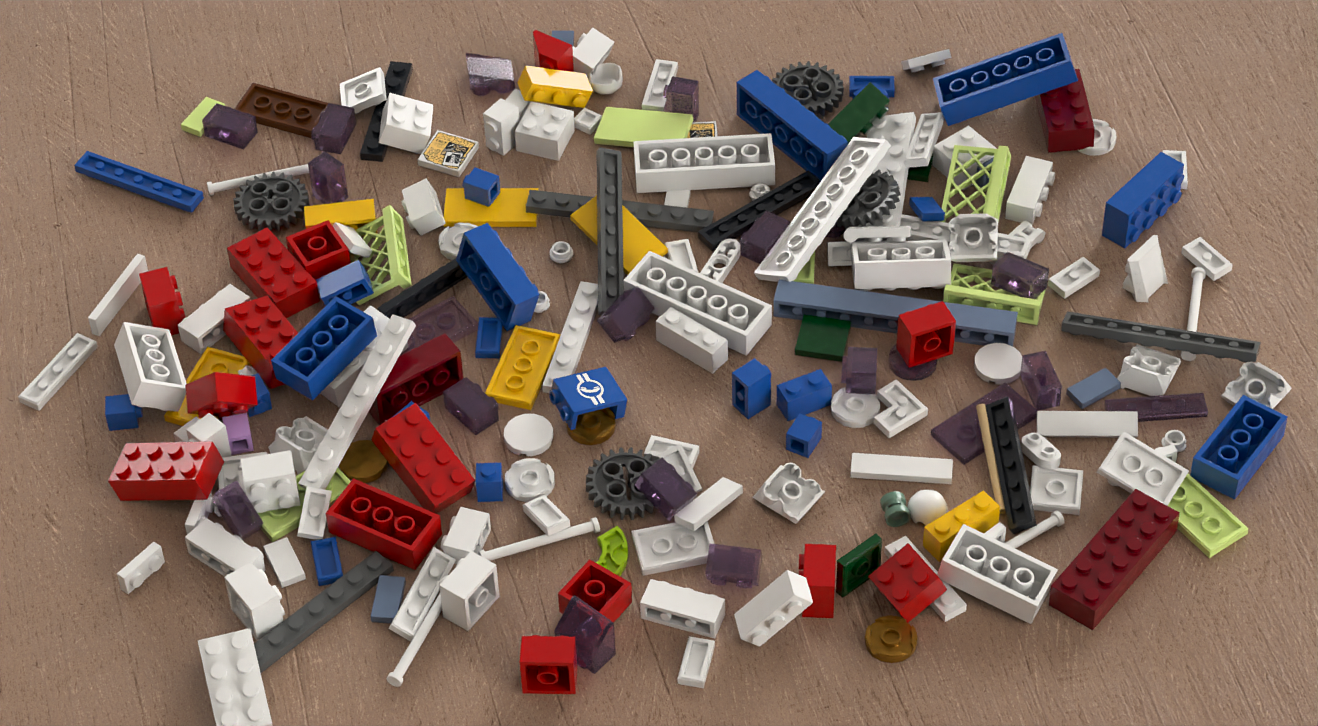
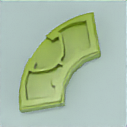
(614, 550)

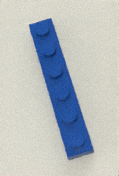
(139, 181)

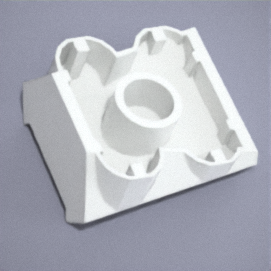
(973, 238)
(1145, 271)
(1148, 371)
(1258, 384)
(301, 439)
(789, 492)

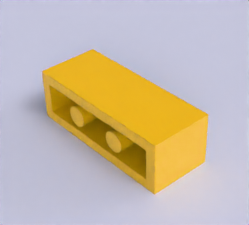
(554, 87)
(350, 213)
(977, 512)

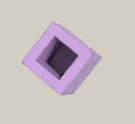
(238, 433)

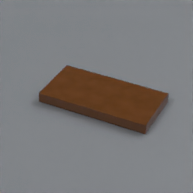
(282, 109)

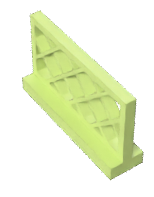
(995, 187)
(394, 250)
(1027, 308)

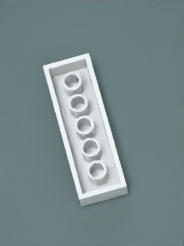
(704, 163)
(703, 299)

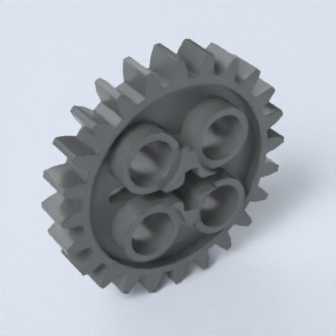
(812, 86)
(872, 201)
(271, 202)
(608, 487)

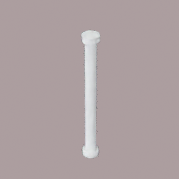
(235, 183)
(1198, 275)
(1055, 519)
(541, 540)
(395, 677)

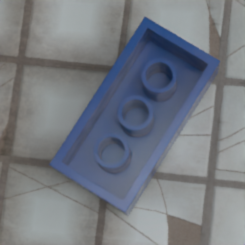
(1143, 200)
(497, 276)
(324, 348)
(1238, 447)

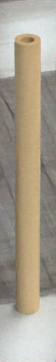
(990, 456)

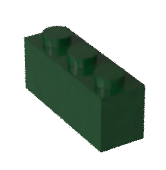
(860, 113)

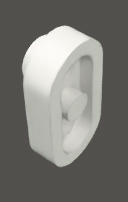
(1040, 451)

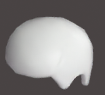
(606, 78)
(927, 506)

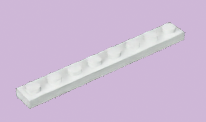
(357, 403)

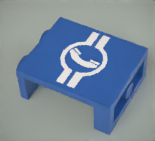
(587, 393)

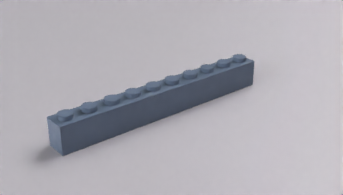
(881, 311)

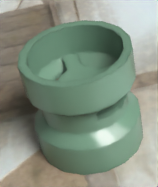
(895, 509)

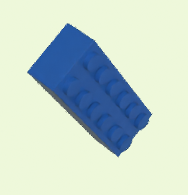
(1005, 79)
(792, 126)

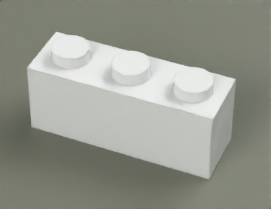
(1030, 190)
(205, 324)
(692, 340)
(221, 549)
(682, 608)
(773, 608)

